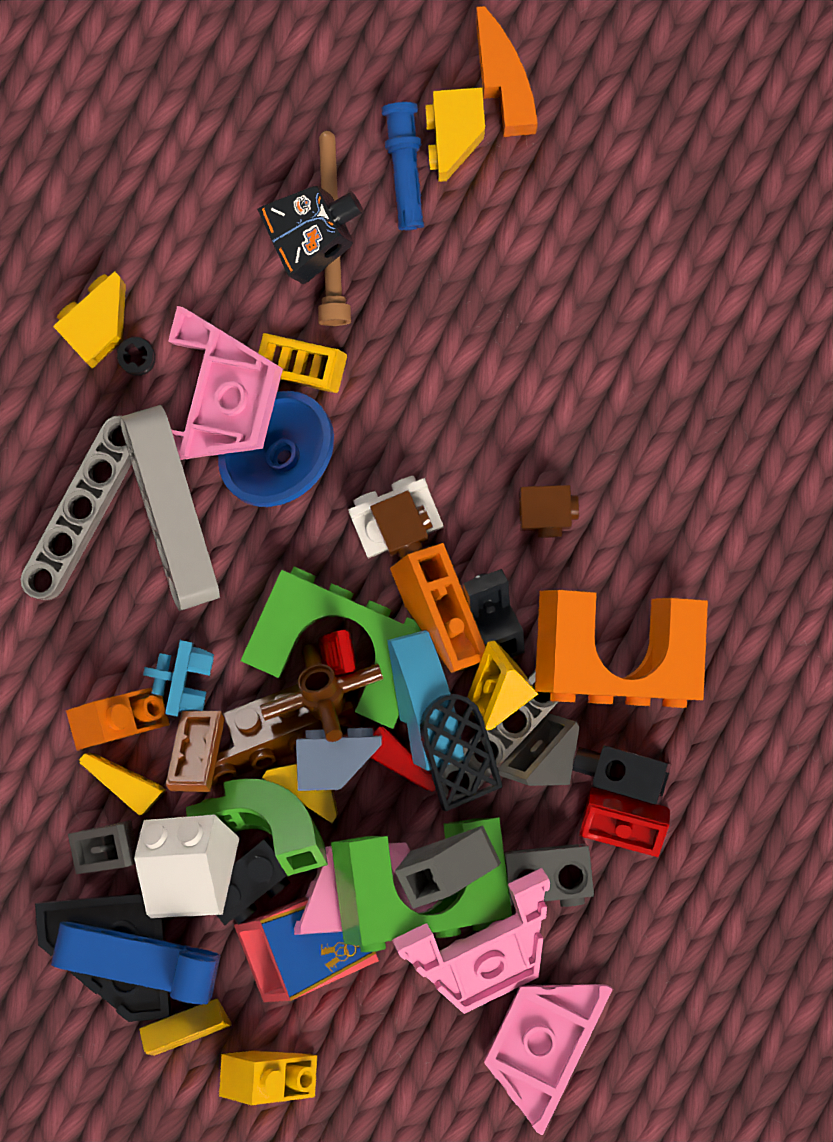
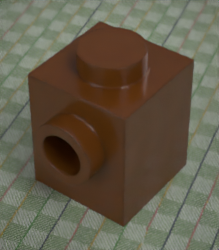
(547, 509)
(401, 524)

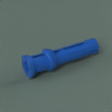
(403, 147)

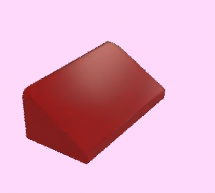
(625, 822)

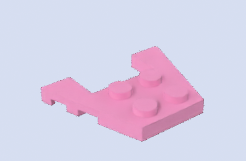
(231, 393)
(490, 960)

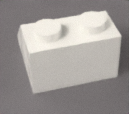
(185, 865)

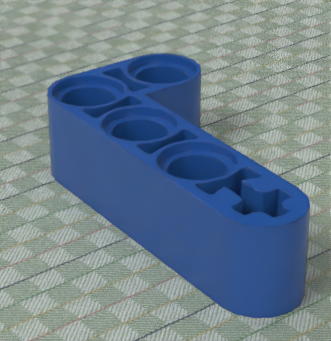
(137, 960)

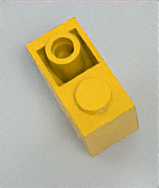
(458, 128)
(97, 321)
(267, 1076)

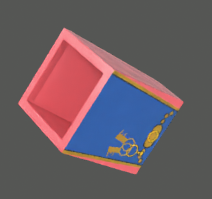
(295, 964)

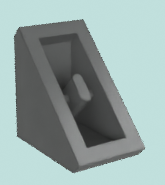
(544, 754)
(103, 847)

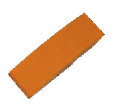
(504, 76)

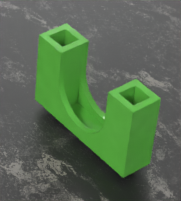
(298, 604)
(376, 914)

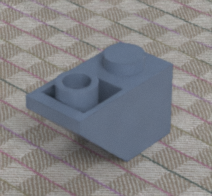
(332, 764)

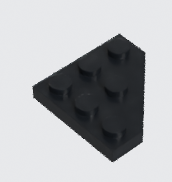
(117, 913)

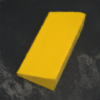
(184, 1027)

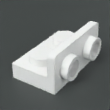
(364, 520)

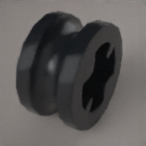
(140, 344)

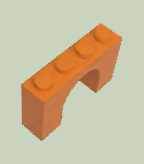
(570, 664)

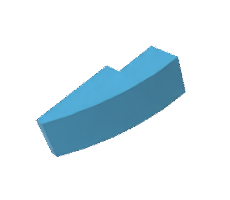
(417, 683)

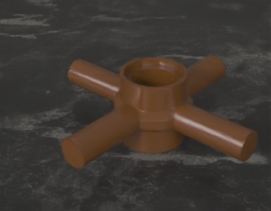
(321, 692)

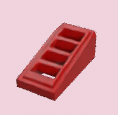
(338, 652)
(399, 759)

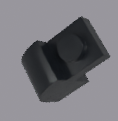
(492, 611)

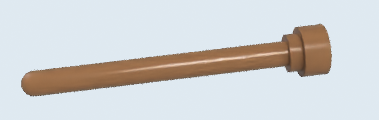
(334, 308)

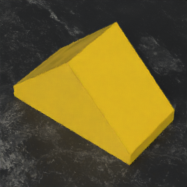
(499, 686)
(319, 801)

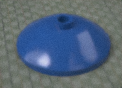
(295, 431)

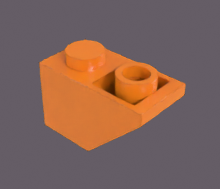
(116, 718)

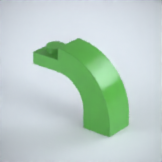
(273, 810)

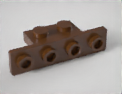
(263, 742)

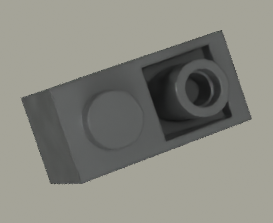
(446, 866)

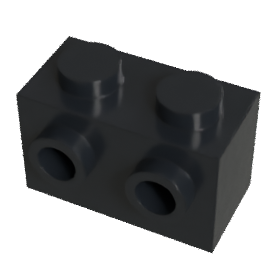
(252, 877)

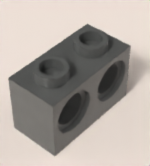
(552, 860)

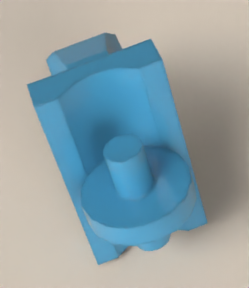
(180, 697)

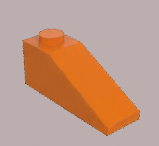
(439, 605)

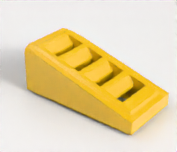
(334, 367)
(129, 786)

